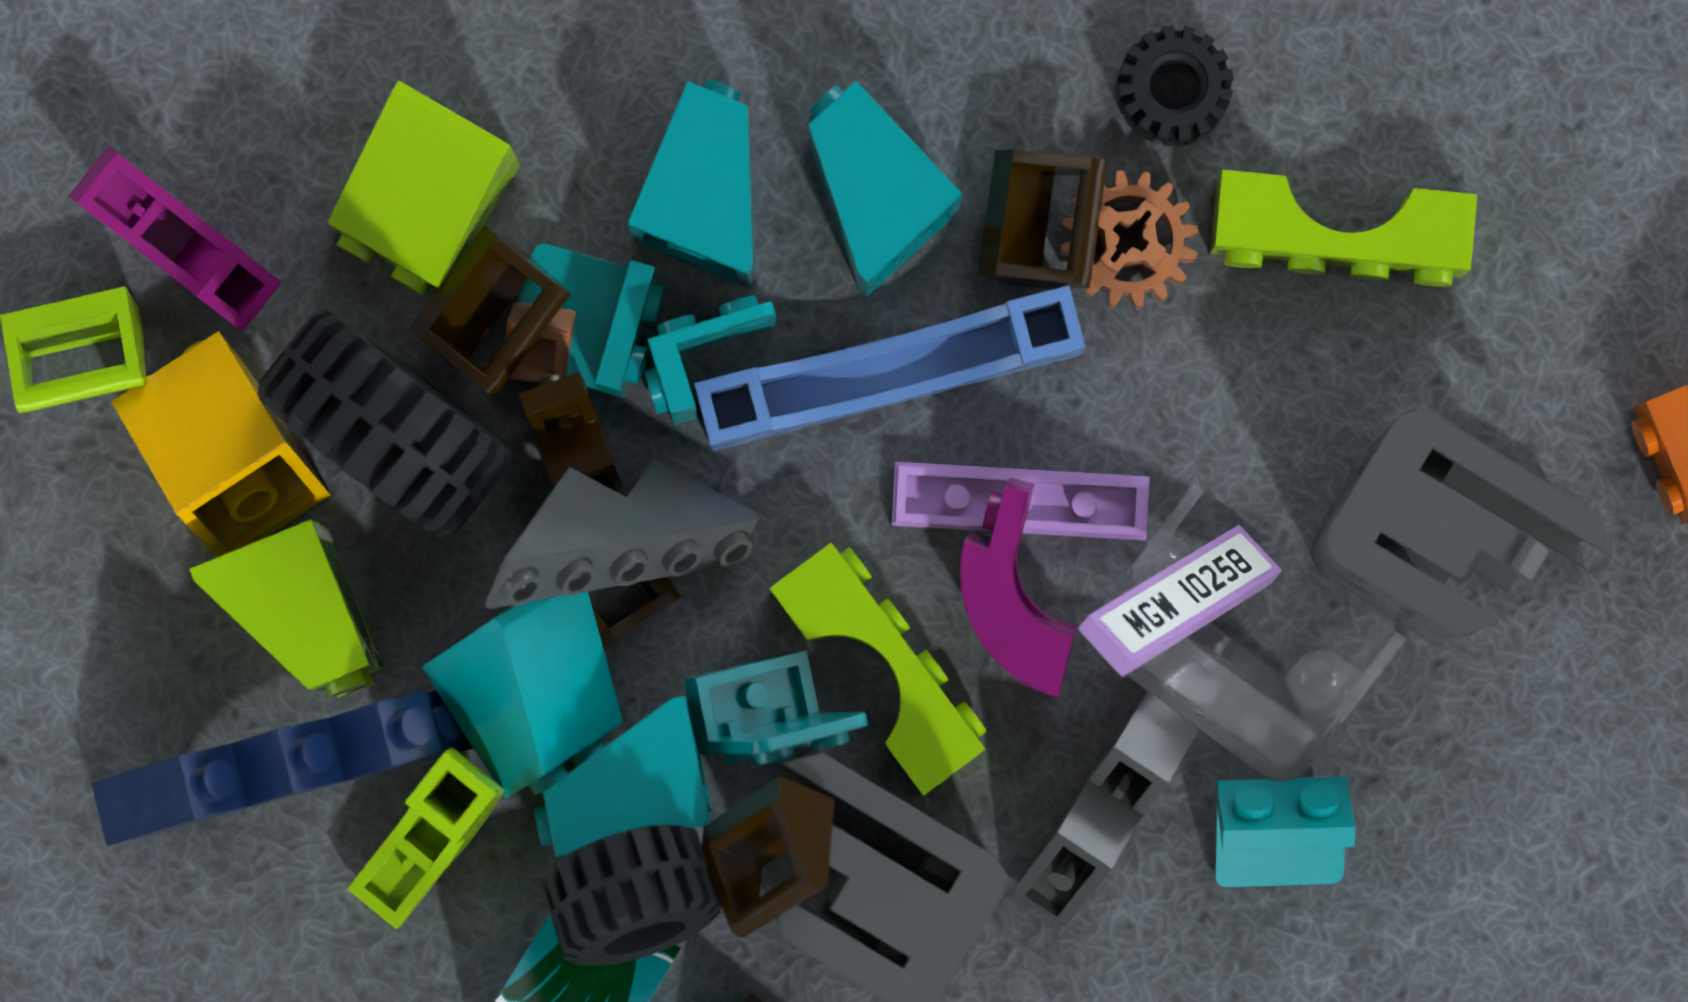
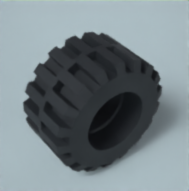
(630, 895)

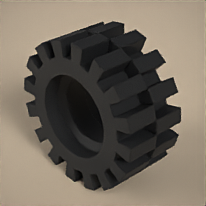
(1185, 49)

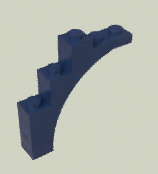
(276, 765)

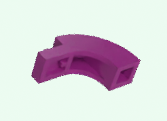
(175, 238)
(999, 609)

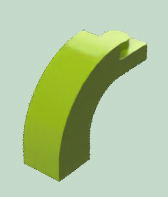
(429, 838)

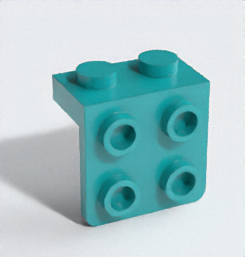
(610, 314)
(684, 337)
(764, 711)
(1282, 831)

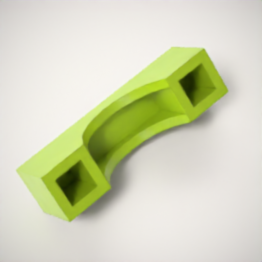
(1261, 220)
(829, 600)

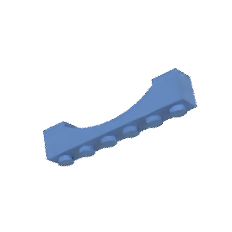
(890, 370)

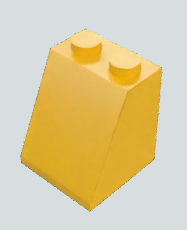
(219, 448)

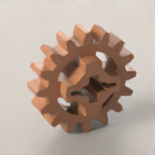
(1154, 257)

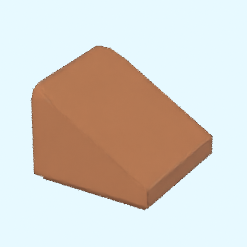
(551, 351)

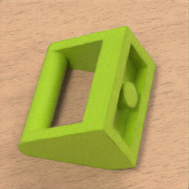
(69, 326)

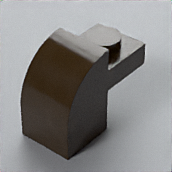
(569, 429)

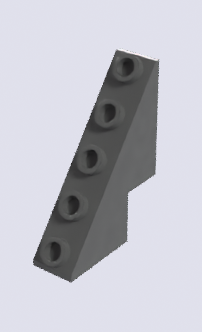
(601, 540)
(1106, 809)

